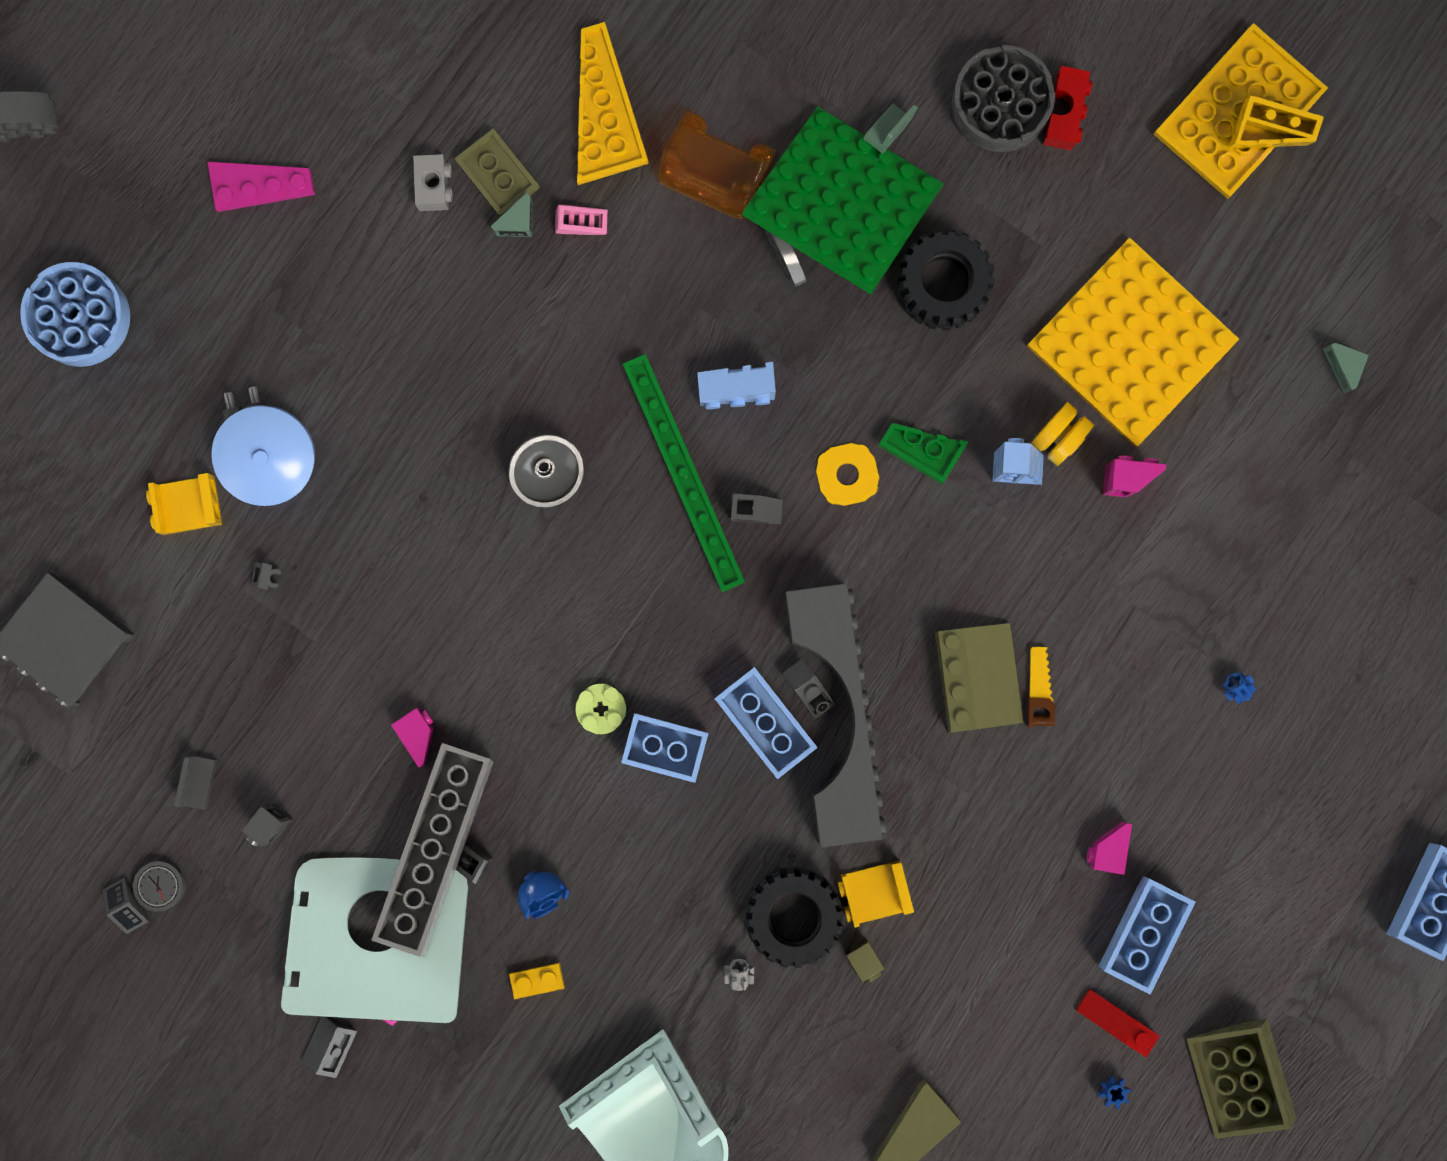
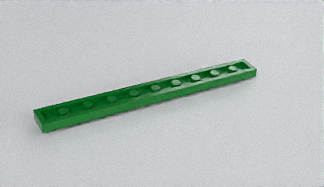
(683, 473)

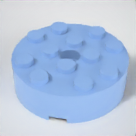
(95, 330)

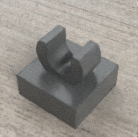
(262, 575)

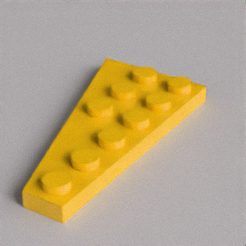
(606, 120)

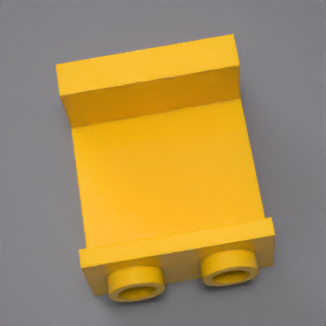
(184, 505)
(875, 893)

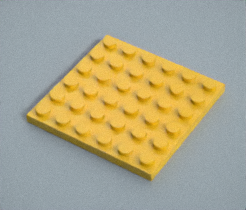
(1132, 342)

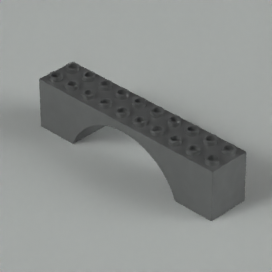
(848, 802)

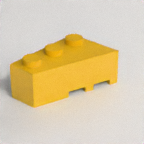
(1273, 125)

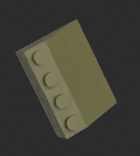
(978, 677)
(1242, 1080)

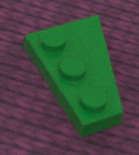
(923, 451)

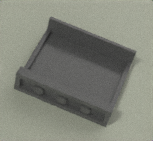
(61, 639)

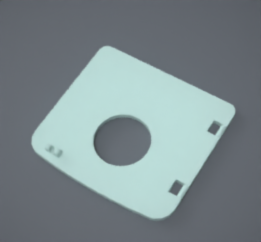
(364, 984)

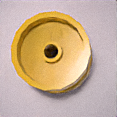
(1064, 435)

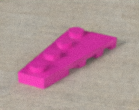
(251, 185)

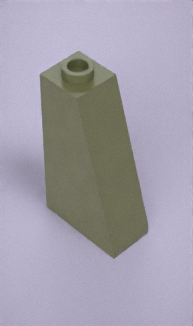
(919, 1126)

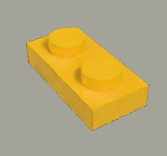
(537, 980)

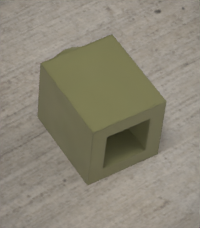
(865, 961)

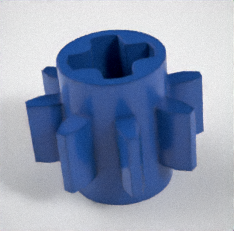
(1239, 687)
(1111, 1098)

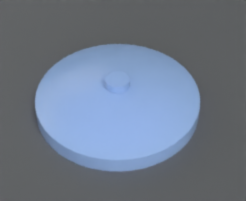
(263, 455)

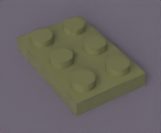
(496, 172)

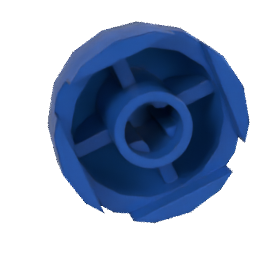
(540, 892)

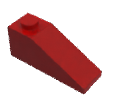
(1118, 1023)

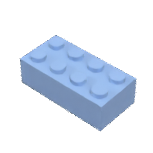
(766, 723)
(1423, 911)
(1146, 934)

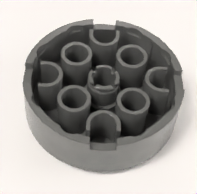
(27, 114)
(1003, 124)

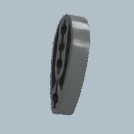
(787, 259)

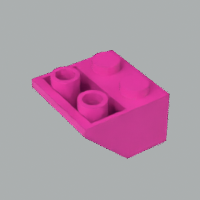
(1126, 477)

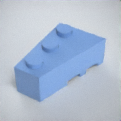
(1018, 463)

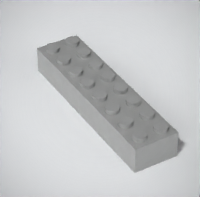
(432, 850)

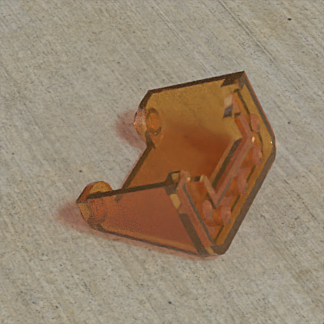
(712, 168)

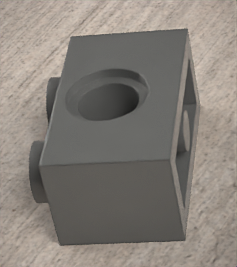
(266, 825)

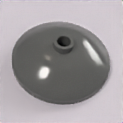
(554, 482)

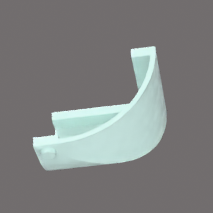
(647, 1110)

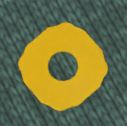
(847, 454)

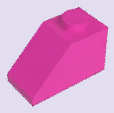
(416, 734)
(1111, 850)

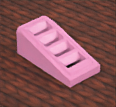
(562, 228)

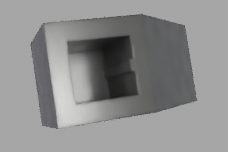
(756, 509)
(808, 688)

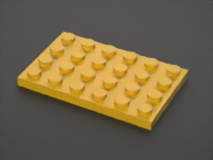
(1207, 117)

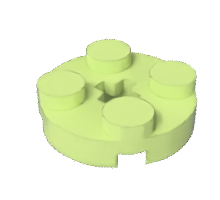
(609, 697)

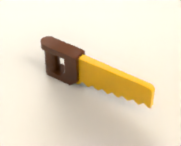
(1039, 689)

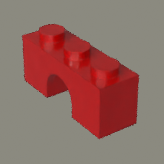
(1072, 87)

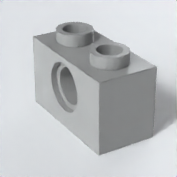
(427, 168)

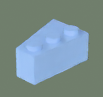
(737, 386)

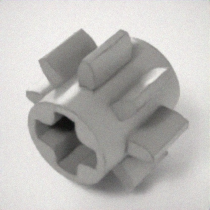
(739, 974)

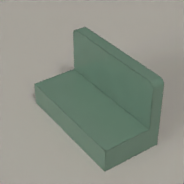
(889, 127)

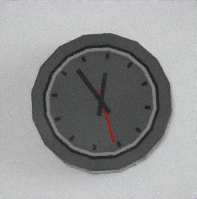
(158, 886)

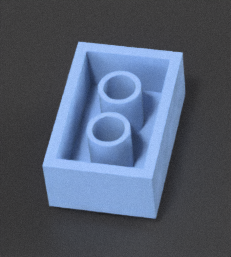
(664, 747)

